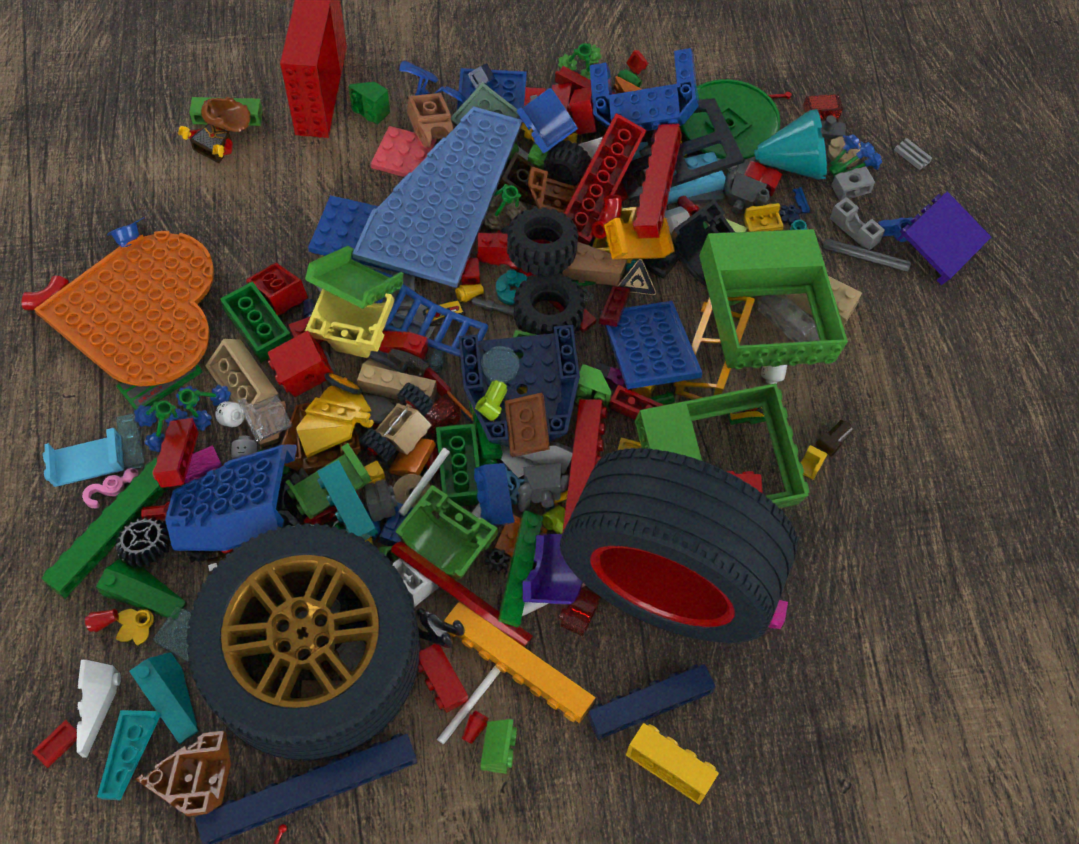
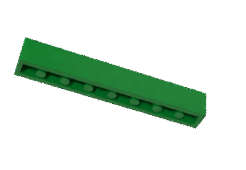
(101, 534)

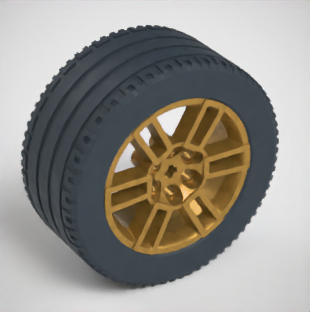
(272, 571)

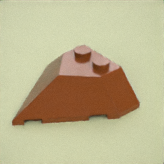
(549, 192)
(193, 776)

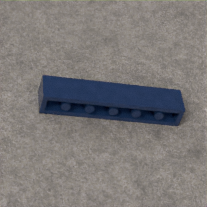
(650, 701)

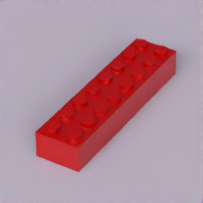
(603, 174)

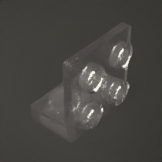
(265, 417)

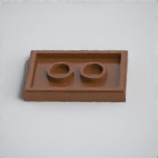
(527, 425)

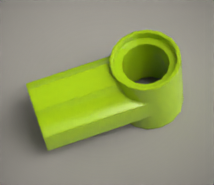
(490, 403)
(554, 519)

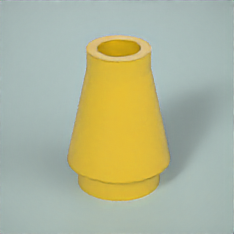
(467, 292)

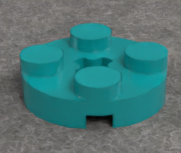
(503, 285)

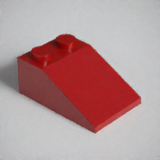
(279, 288)

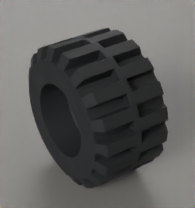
(567, 162)

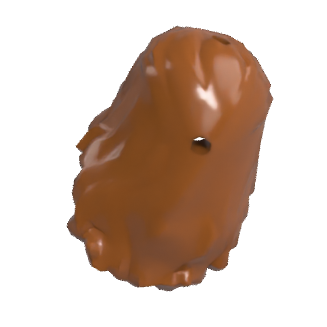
(226, 114)

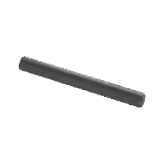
(866, 254)

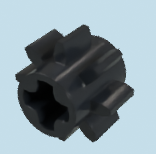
(496, 554)
(198, 556)

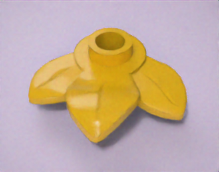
(132, 627)

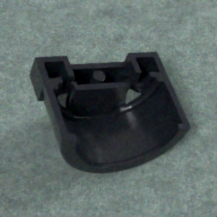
(691, 235)

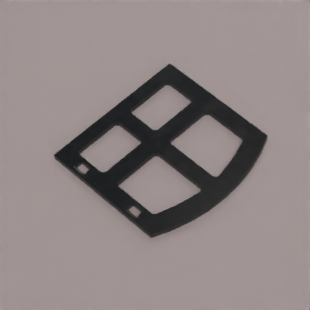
(721, 136)

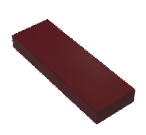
(614, 306)

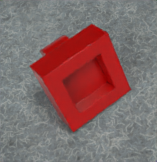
(637, 62)

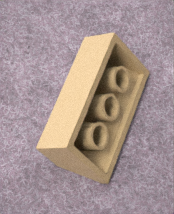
(237, 369)

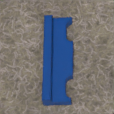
(801, 200)

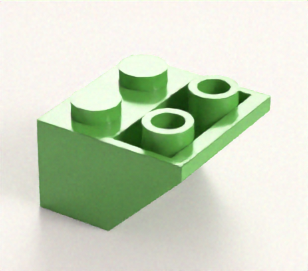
(593, 386)
(496, 750)

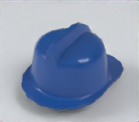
(125, 234)

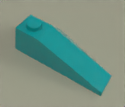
(166, 689)

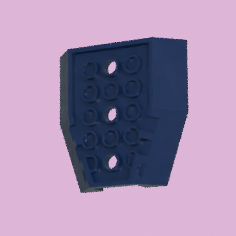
(546, 368)

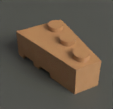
(595, 266)

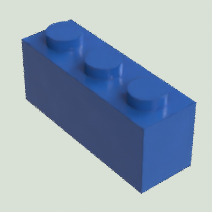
(494, 494)

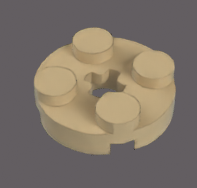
(836, 147)

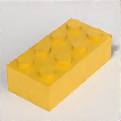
(672, 763)

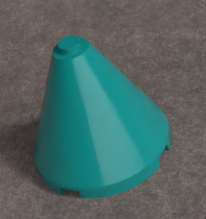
(797, 147)

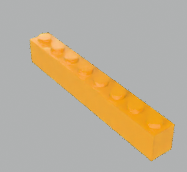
(522, 664)

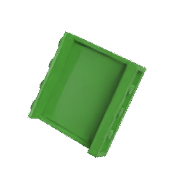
(351, 279)

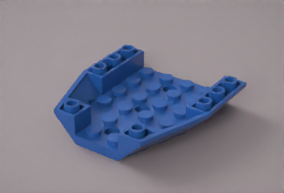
(229, 503)

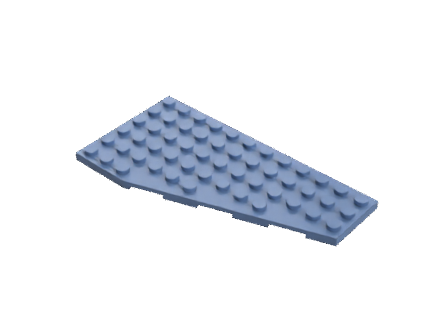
(441, 205)

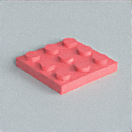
(400, 152)

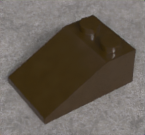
(517, 174)

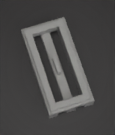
(915, 152)

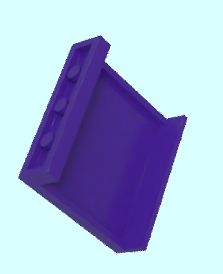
(945, 235)

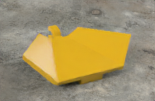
(332, 420)

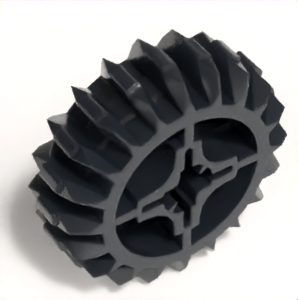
(143, 542)

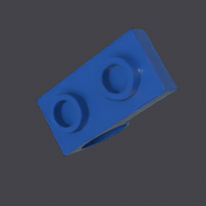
(893, 227)

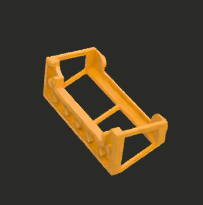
(707, 309)

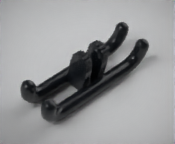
(438, 629)

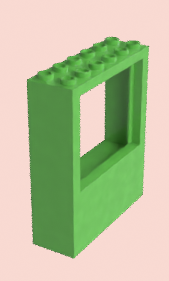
(771, 265)
(672, 430)

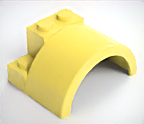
(349, 326)

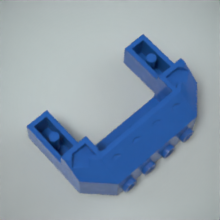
(647, 106)

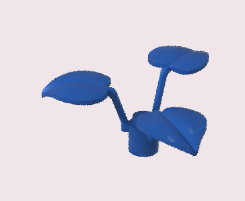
(423, 74)

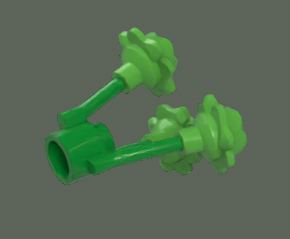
(585, 52)

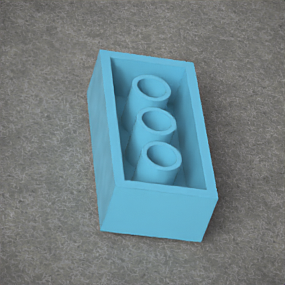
(701, 185)

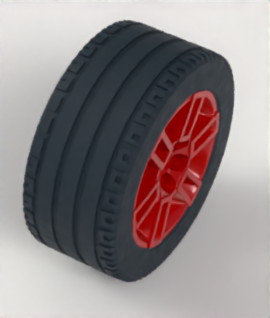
(680, 545)

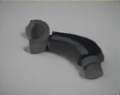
(284, 501)

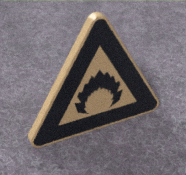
(638, 280)

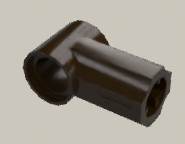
(832, 440)

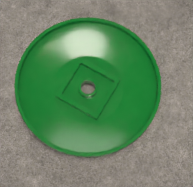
(745, 107)

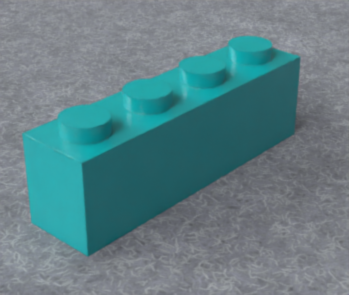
(346, 500)

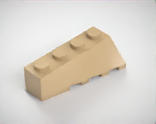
(387, 382)

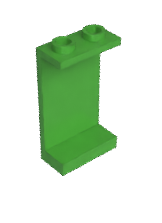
(311, 496)

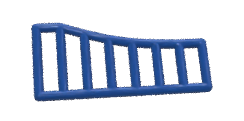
(433, 308)

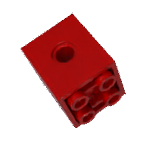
(299, 364)

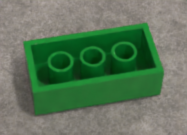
(255, 320)
(459, 466)

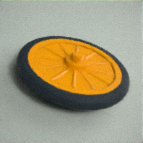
(343, 383)

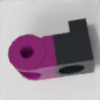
(612, 376)

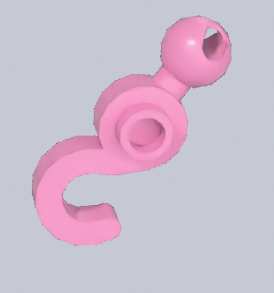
(111, 487)

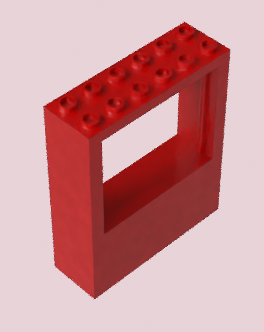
(314, 64)

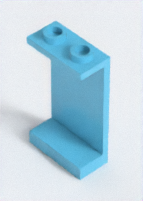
(84, 460)

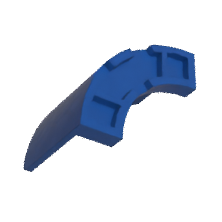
(547, 119)

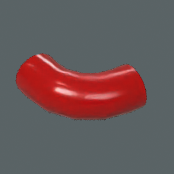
(612, 210)
(31, 300)

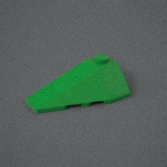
(138, 589)

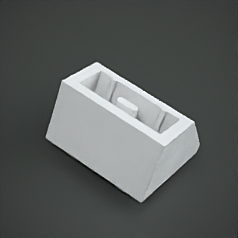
(416, 583)

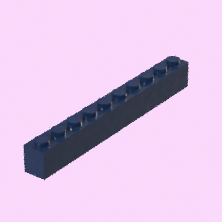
(306, 790)

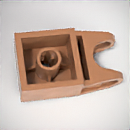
(429, 117)

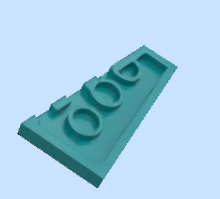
(126, 749)

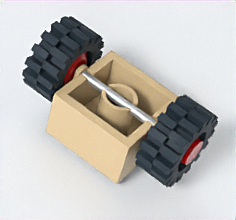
(401, 427)

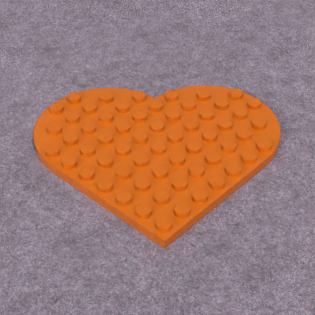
(139, 309)

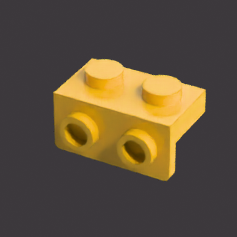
(763, 218)

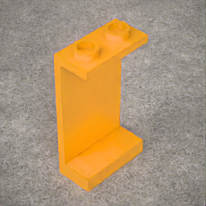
(626, 245)

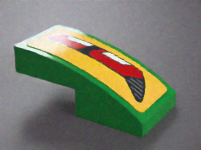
(753, 415)

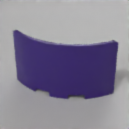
(552, 578)

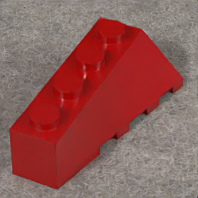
(493, 248)

